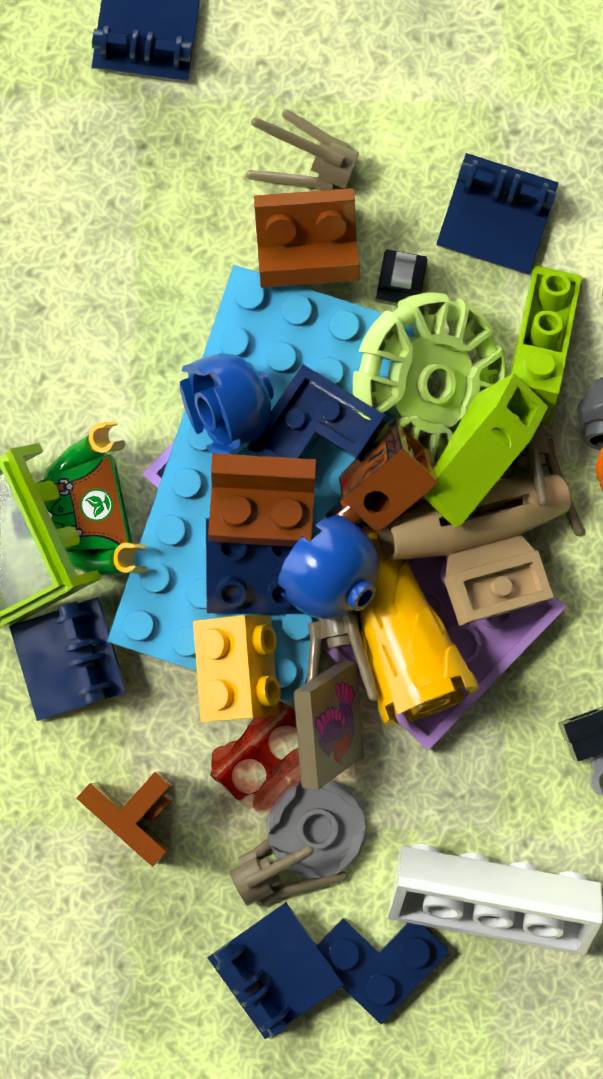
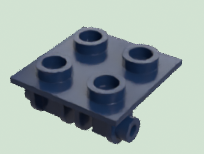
(146, 37)
(497, 213)
(245, 578)
(68, 659)
(275, 971)

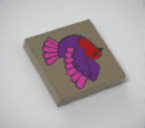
(328, 724)

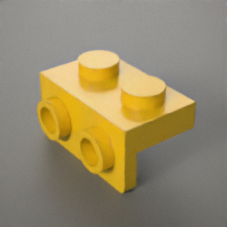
(236, 668)

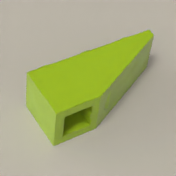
(546, 333)
(484, 446)

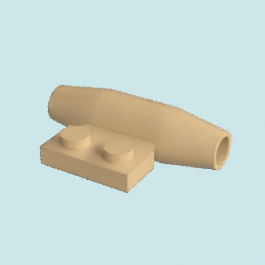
(488, 559)

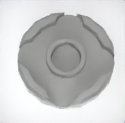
(321, 818)

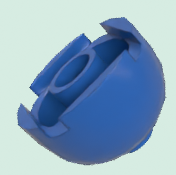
(227, 401)
(331, 571)

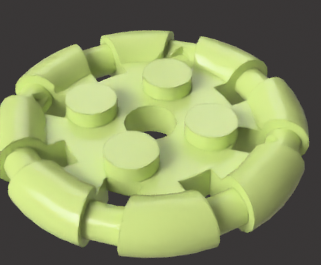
(416, 357)

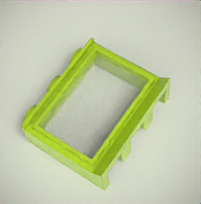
(32, 551)

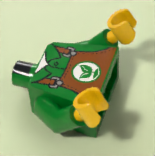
(93, 504)

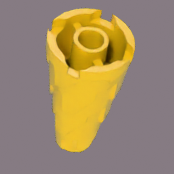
(409, 648)

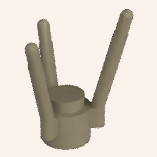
(332, 157)
(533, 458)
(340, 633)
(257, 877)

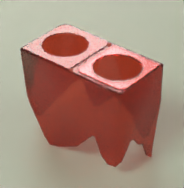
(275, 768)

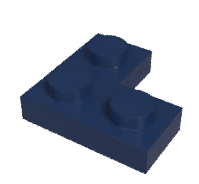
(315, 409)
(384, 977)

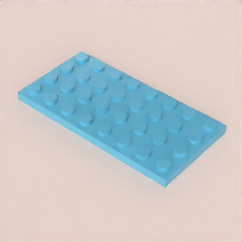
(276, 334)

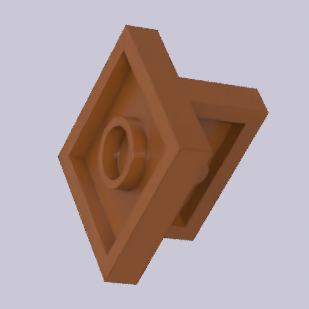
(307, 237)
(261, 499)
(127, 820)

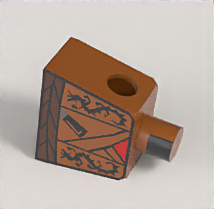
(385, 480)

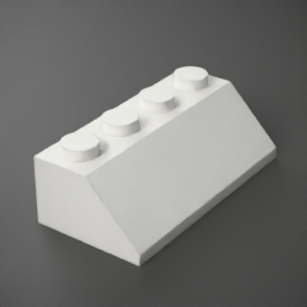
(496, 899)

